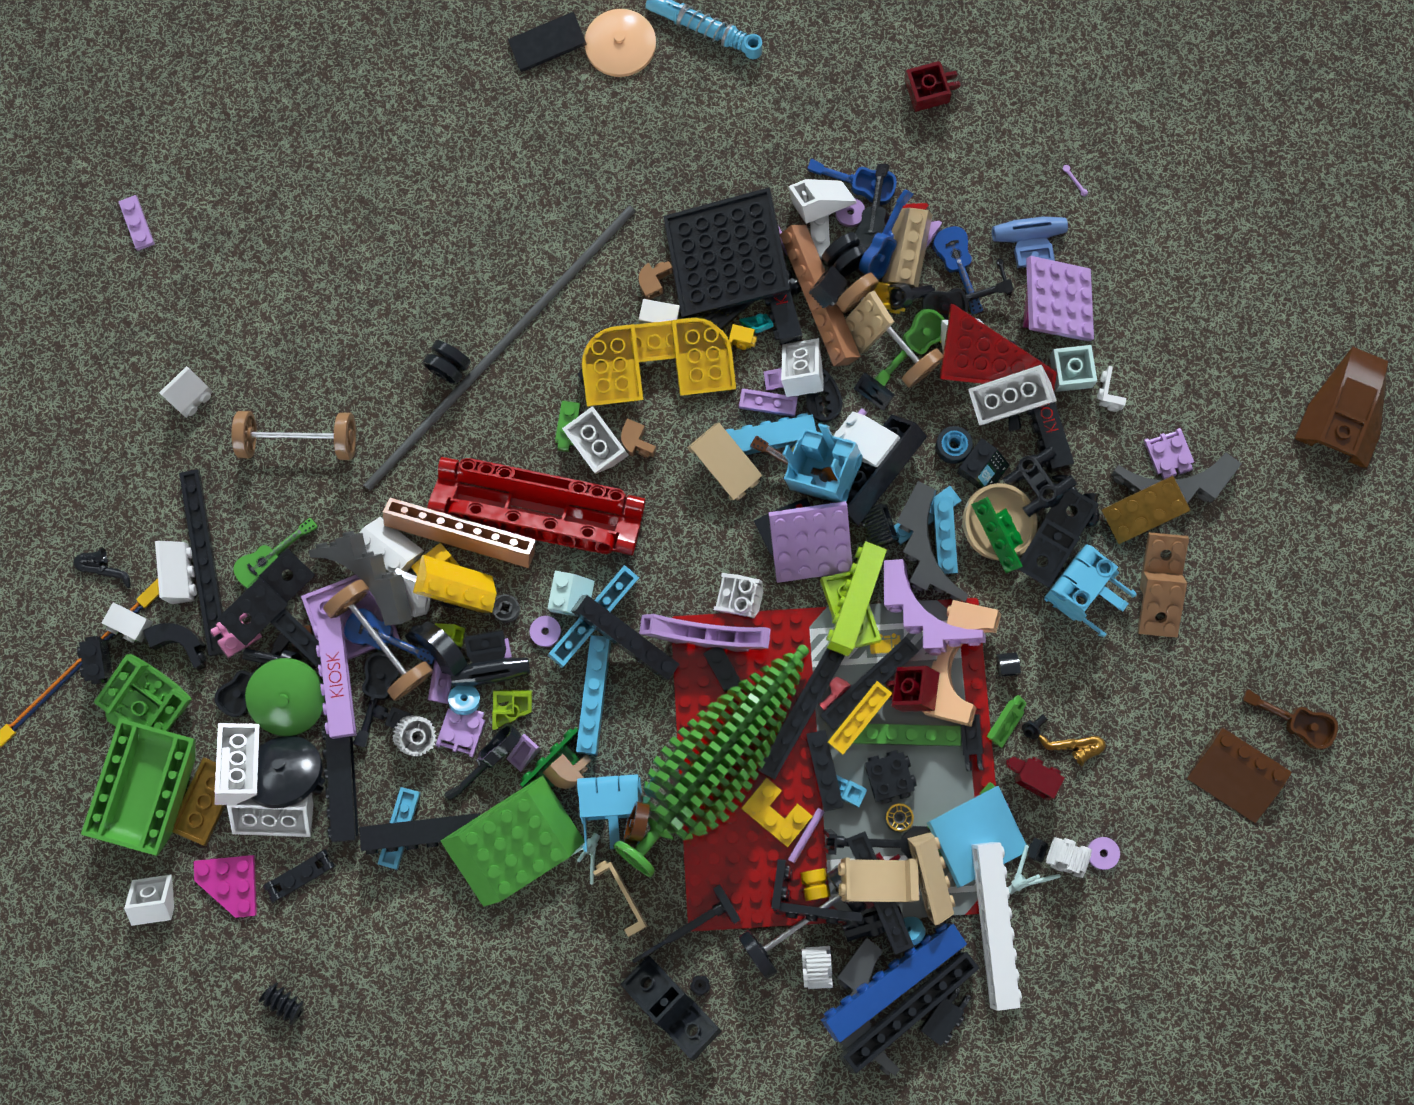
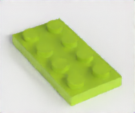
(833, 590)

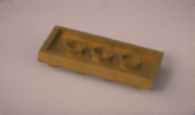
(1145, 509)
(198, 809)

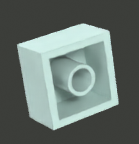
(1074, 368)

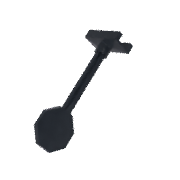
(834, 841)
(723, 906)

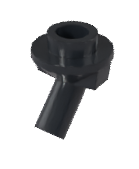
(794, 284)
(1031, 729)

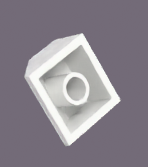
(186, 392)
(150, 900)

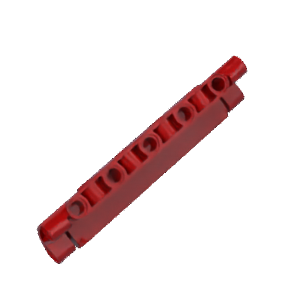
(543, 493)

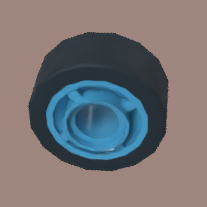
(948, 453)

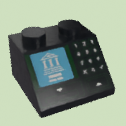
(983, 465)

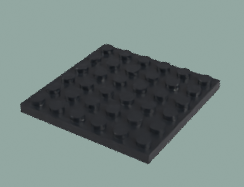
(726, 253)

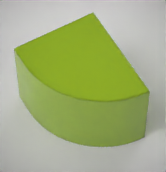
(455, 632)

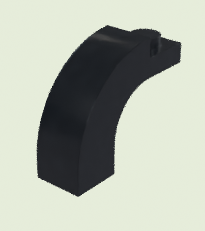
(168, 633)
(439, 645)

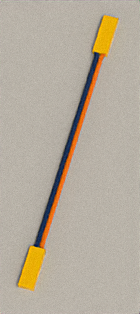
(7, 732)

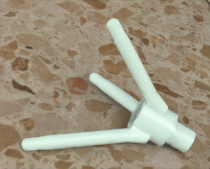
(592, 844)
(1020, 881)

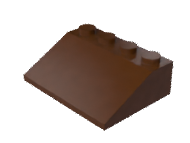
(1238, 775)

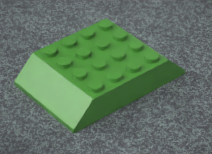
(140, 787)
(513, 842)

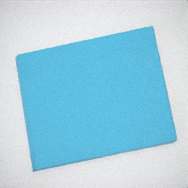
(976, 822)

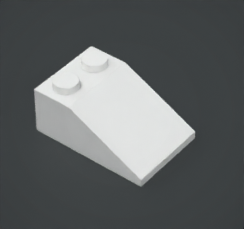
(802, 368)
(872, 438)

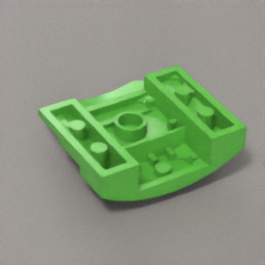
(142, 695)

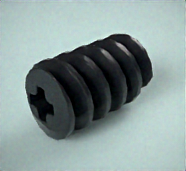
(282, 1003)

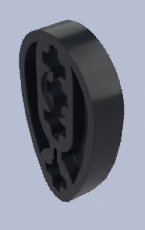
(833, 398)

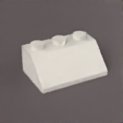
(595, 441)
(395, 547)
(175, 572)

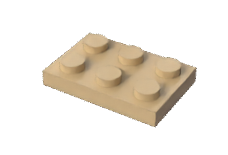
(868, 321)

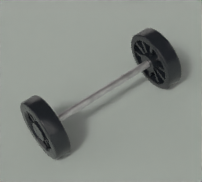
(759, 953)

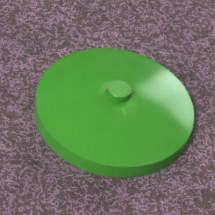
(285, 697)

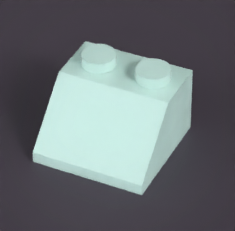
(567, 590)

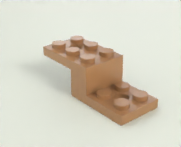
(1163, 584)

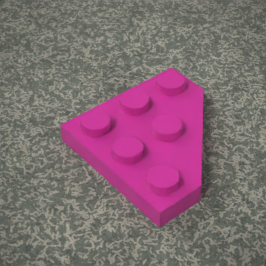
(229, 883)

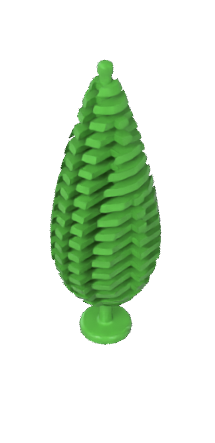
(716, 758)

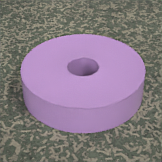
(851, 220)
(537, 627)
(1110, 847)

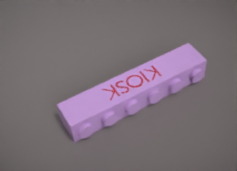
(335, 678)

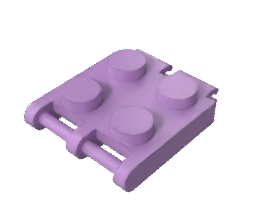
(1170, 454)
(462, 731)

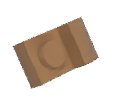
(650, 278)
(631, 440)
(564, 774)

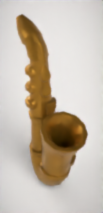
(1087, 747)

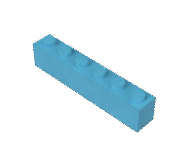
(777, 434)
(581, 630)
(593, 695)

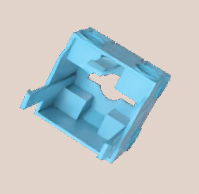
(820, 452)
(1086, 578)
(608, 799)

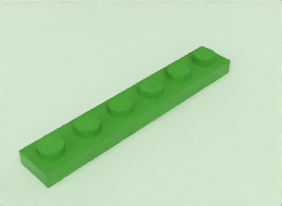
(910, 735)

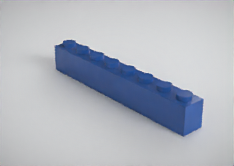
(893, 982)

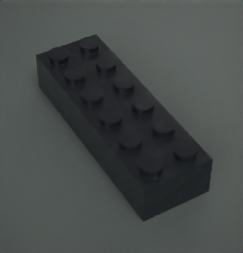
(874, 481)

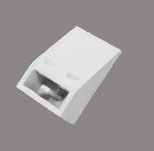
(819, 198)

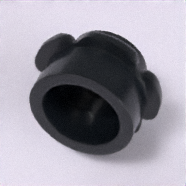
(705, 985)

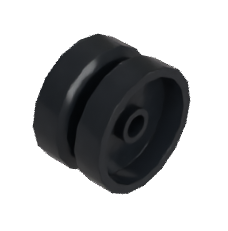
(845, 254)
(446, 362)

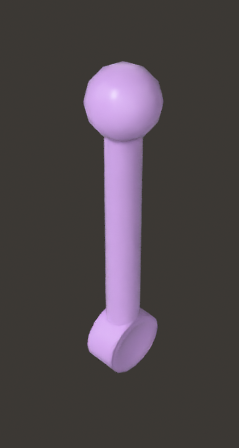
(1066, 168)

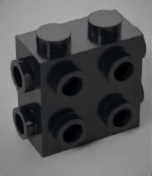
(95, 660)
(890, 776)

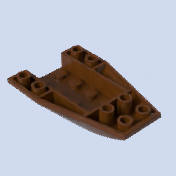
(1348, 408)

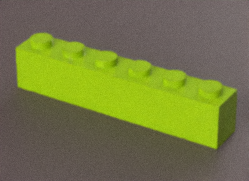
(856, 599)

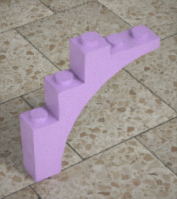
(936, 633)
(704, 635)

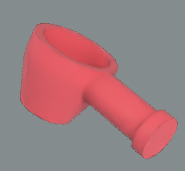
(838, 687)

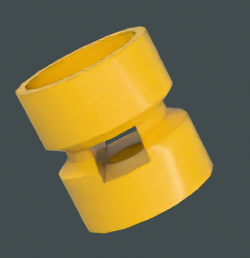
(815, 884)

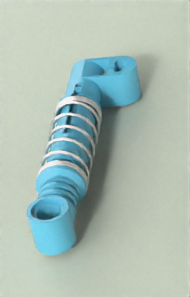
(710, 27)

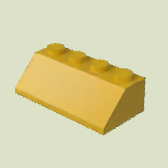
(455, 585)

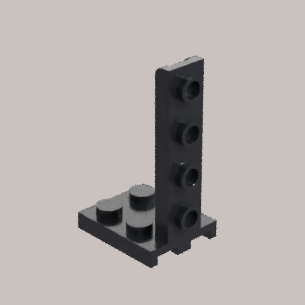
(782, 895)

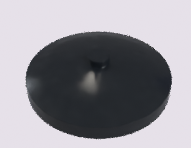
(287, 771)

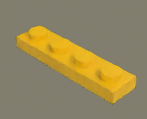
(859, 718)

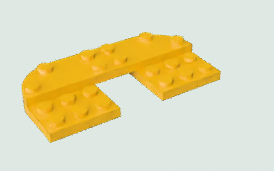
(614, 356)

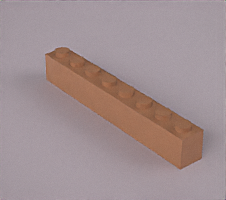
(829, 320)
(459, 532)

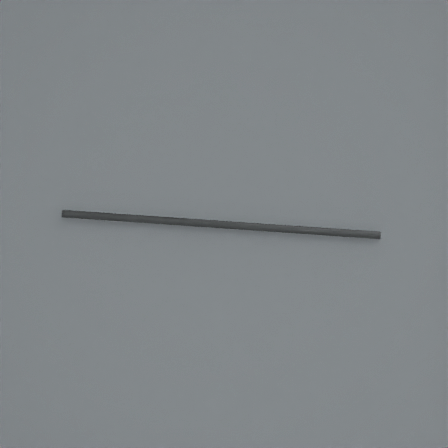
(499, 348)

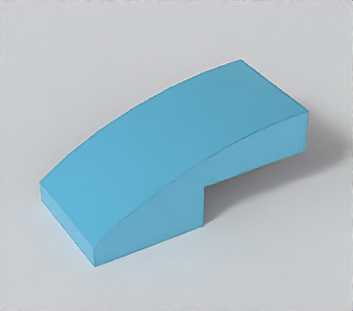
(851, 792)

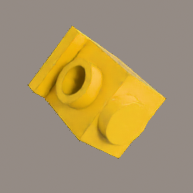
(742, 337)

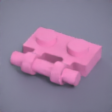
(229, 643)

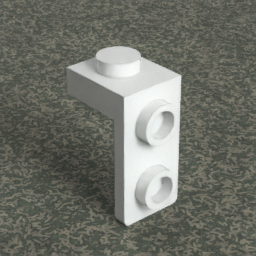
(1113, 403)

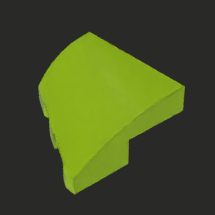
(519, 705)

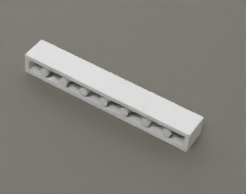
(996, 926)

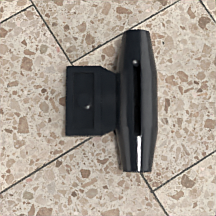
(488, 661)

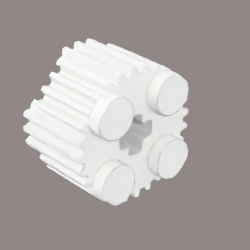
(419, 726)
(1068, 858)
(817, 967)

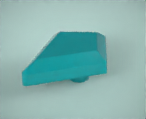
(759, 322)

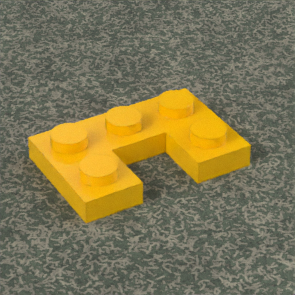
(759, 809)

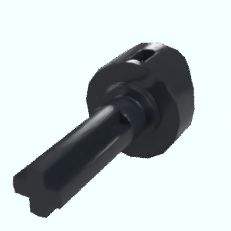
(902, 295)
(262, 657)

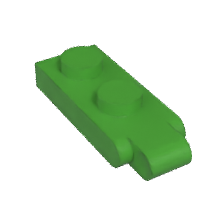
(568, 412)
(1007, 721)

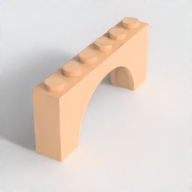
(948, 703)

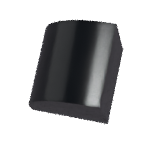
(1008, 664)

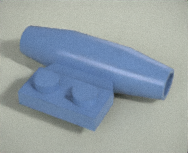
(1030, 236)

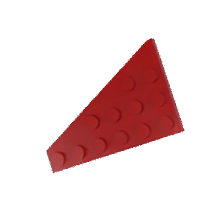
(981, 354)

